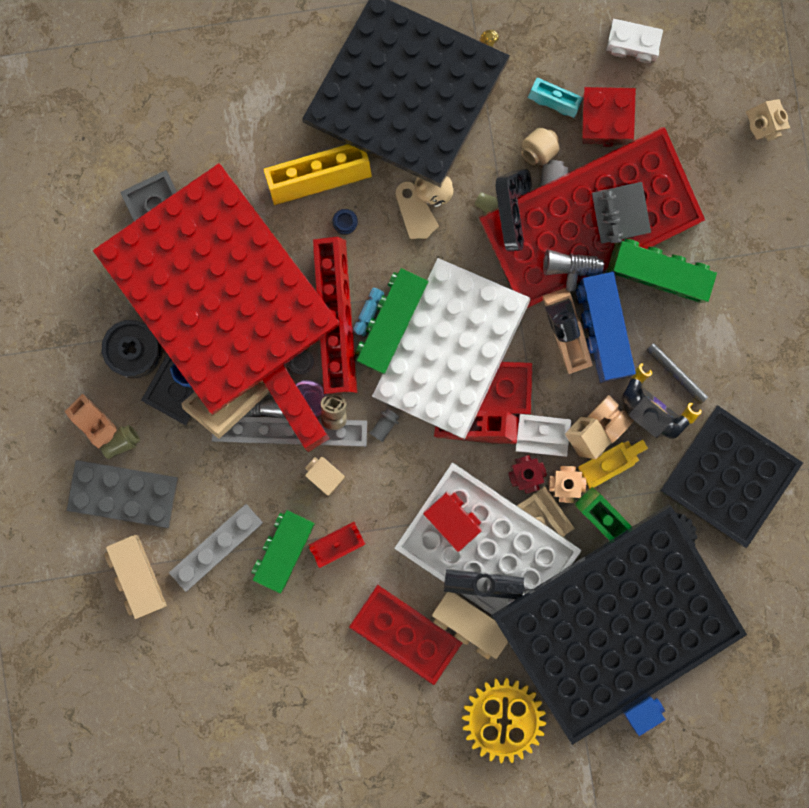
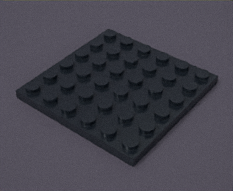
(406, 89)

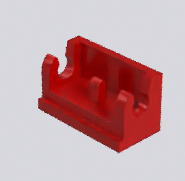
(336, 544)

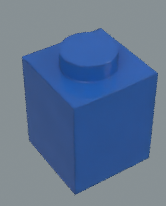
(645, 715)

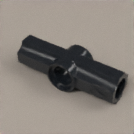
(466, 583)

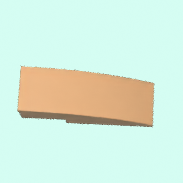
(574, 353)

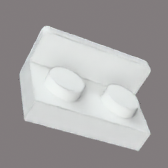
(634, 40)

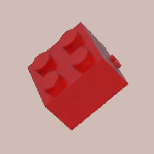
(608, 116)

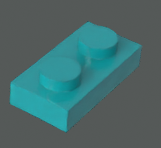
(555, 97)

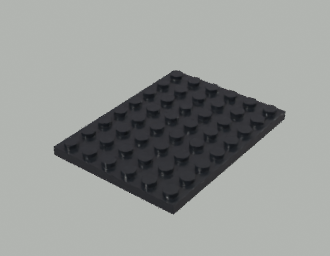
(620, 624)

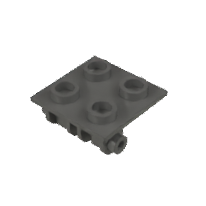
(621, 212)

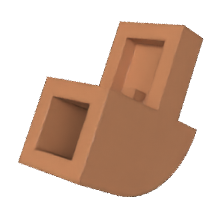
(91, 421)

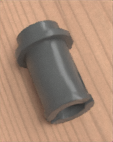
(384, 425)

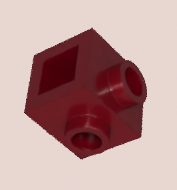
(517, 474)

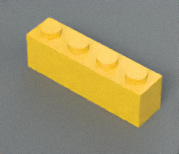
(317, 173)

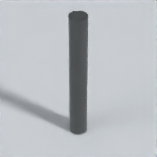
(677, 373)

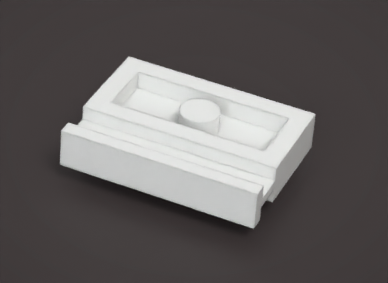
(542, 435)

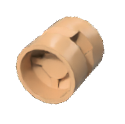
(611, 418)

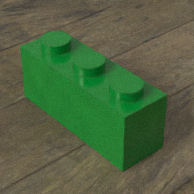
(282, 551)

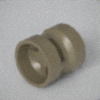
(333, 411)

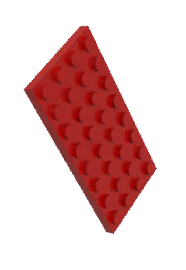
(564, 216)

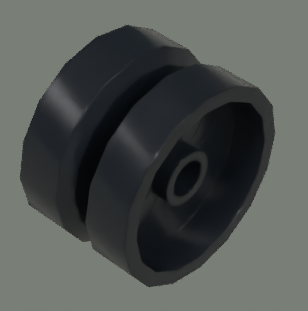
(117, 344)

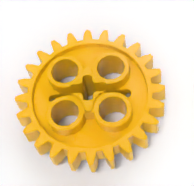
(480, 719)

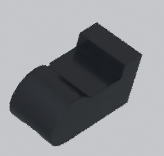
(563, 320)

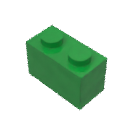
(602, 514)

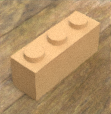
(135, 577)
(470, 624)

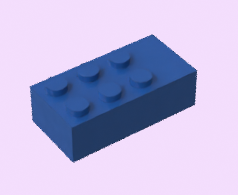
(606, 327)

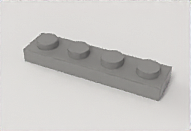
(216, 547)

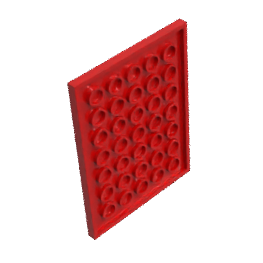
(216, 288)

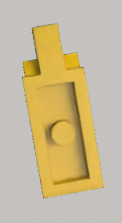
(611, 463)

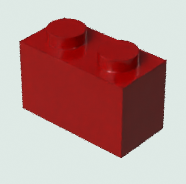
(453, 521)

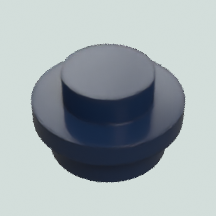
(345, 221)

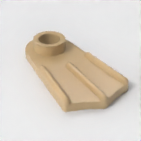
(415, 213)

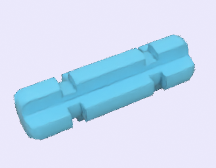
(368, 312)

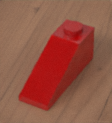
(488, 427)

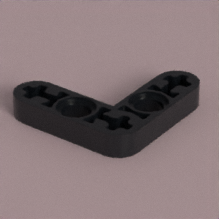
(507, 190)

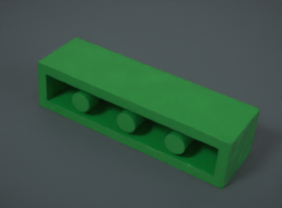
(661, 271)
(392, 320)

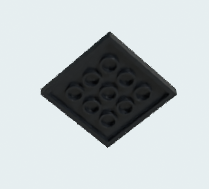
(731, 476)

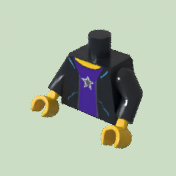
(651, 412)

